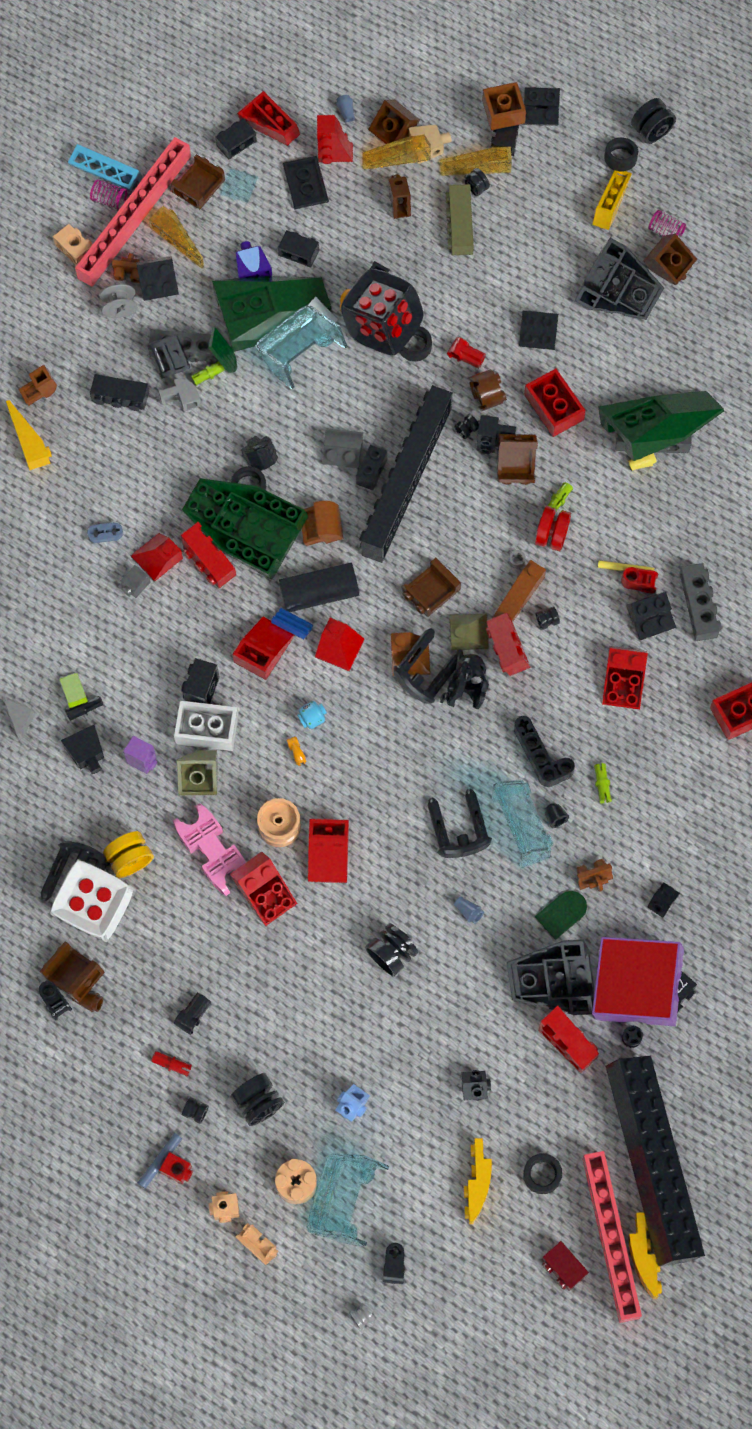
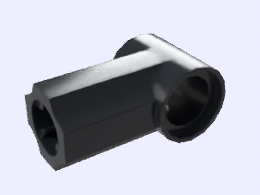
(191, 1016)

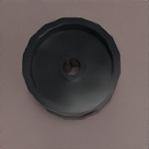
(653, 120)

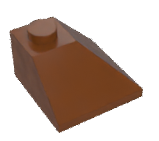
(401, 645)

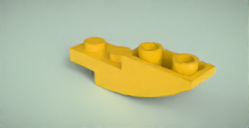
(477, 1189)
(644, 1263)

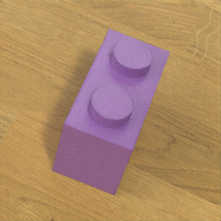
(140, 755)

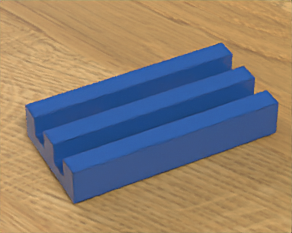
(292, 623)

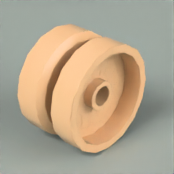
(279, 822)

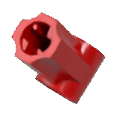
(463, 351)

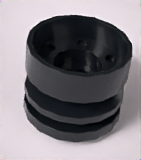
(388, 952)
(259, 1102)

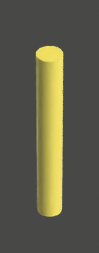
(619, 566)

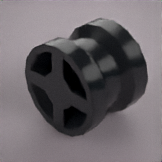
(634, 1033)

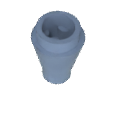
(345, 106)
(469, 910)

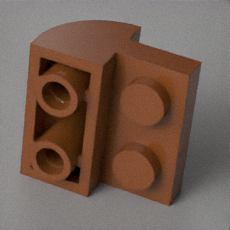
(322, 523)

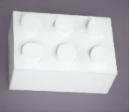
(206, 725)

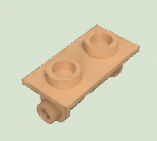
(263, 1250)

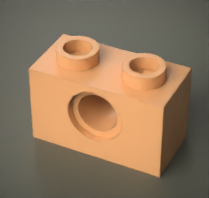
(69, 236)

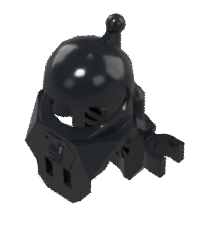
(467, 668)

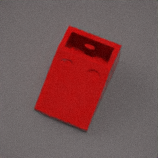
(262, 648)
(624, 677)
(328, 850)
(263, 888)

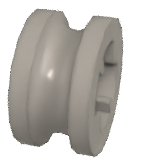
(515, 554)

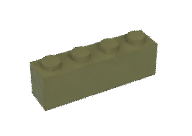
(460, 220)

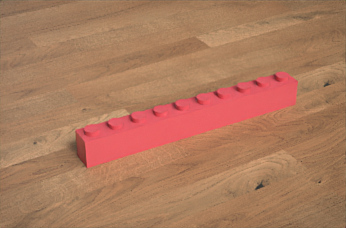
(133, 212)

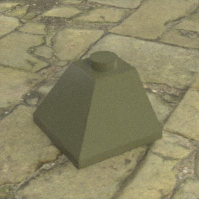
(468, 631)
(198, 773)

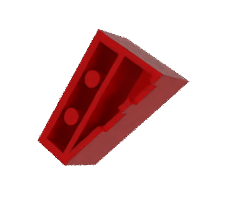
(332, 141)
(507, 644)
(568, 1039)

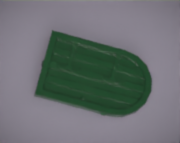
(222, 351)
(562, 913)

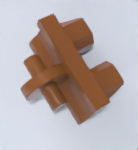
(128, 266)
(595, 877)

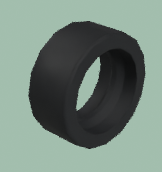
(621, 164)
(422, 354)
(249, 471)
(542, 1157)

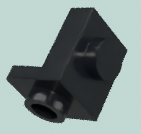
(663, 899)

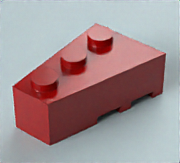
(269, 119)
(207, 556)

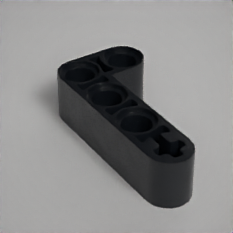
(539, 750)

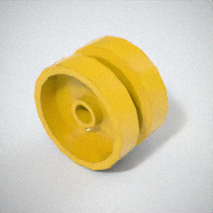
(128, 854)

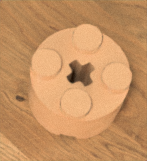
(293, 1170)

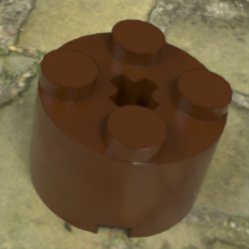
(487, 390)

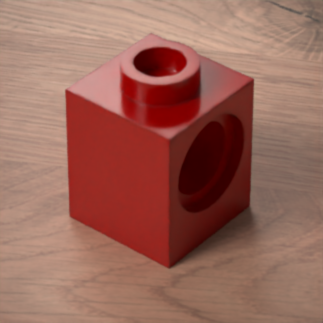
(173, 1160)

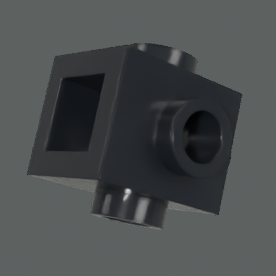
(475, 1085)

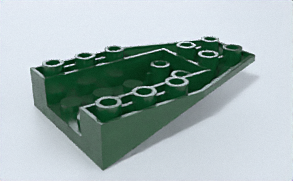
(261, 303)
(658, 420)
(246, 522)

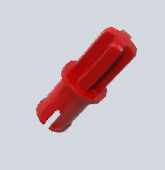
(171, 1063)

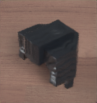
(260, 452)

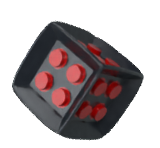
(382, 311)

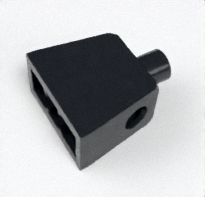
(85, 749)

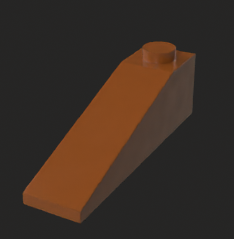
(522, 590)

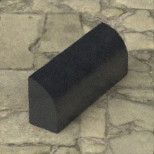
(319, 587)

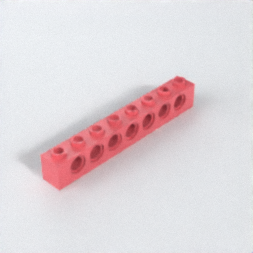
(611, 1237)

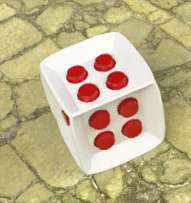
(92, 900)

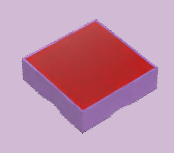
(638, 981)

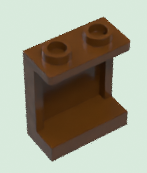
(199, 182)
(516, 458)
(431, 588)
(72, 972)

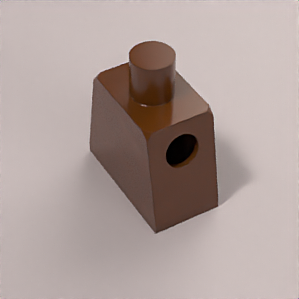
(399, 188)

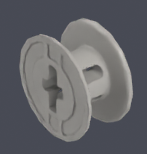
(118, 301)

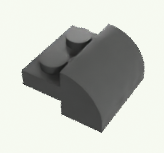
(342, 448)

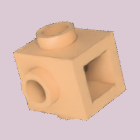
(229, 1212)

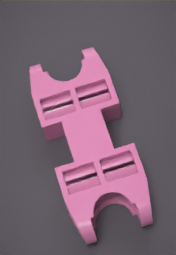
(203, 836)

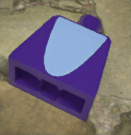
(252, 261)

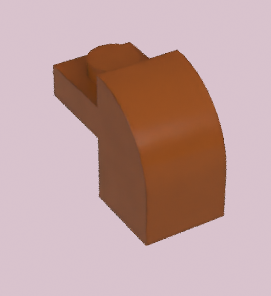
(41, 385)

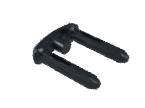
(412, 685)
(464, 846)
(66, 847)

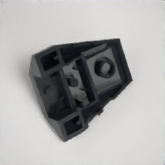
(619, 283)
(554, 977)

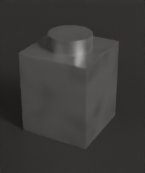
(135, 582)

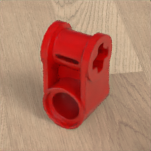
(641, 580)

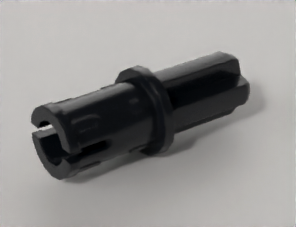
(82, 709)

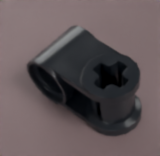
(55, 1002)
(394, 1267)

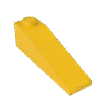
(611, 199)
(31, 443)

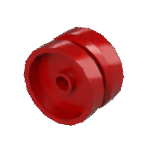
(553, 528)

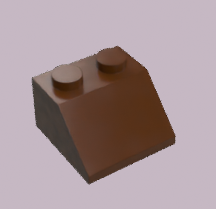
(392, 122)
(670, 259)

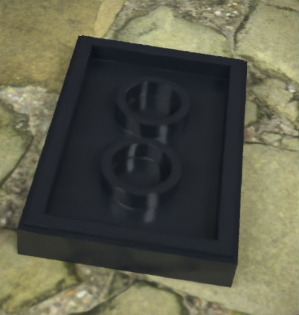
(305, 182)

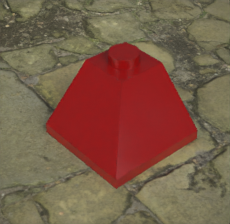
(157, 556)
(339, 644)

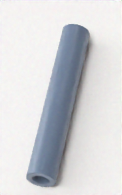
(157, 1163)

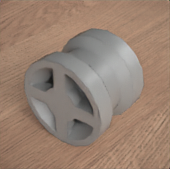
(361, 1316)

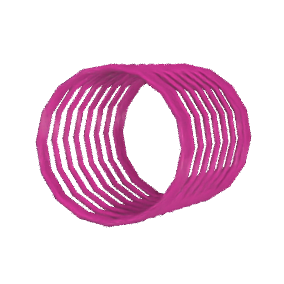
(99, 189)
(659, 212)

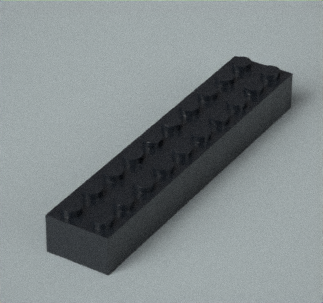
(406, 474)
(654, 1161)

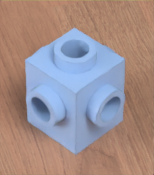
(352, 1103)

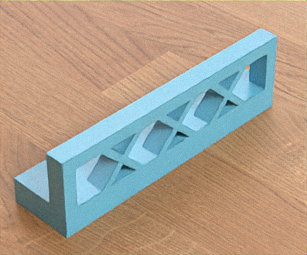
(105, 163)

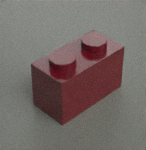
(564, 1266)

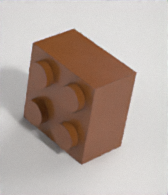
(503, 106)

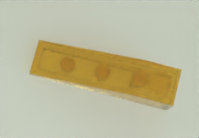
(399, 152)
(487, 160)
(169, 227)

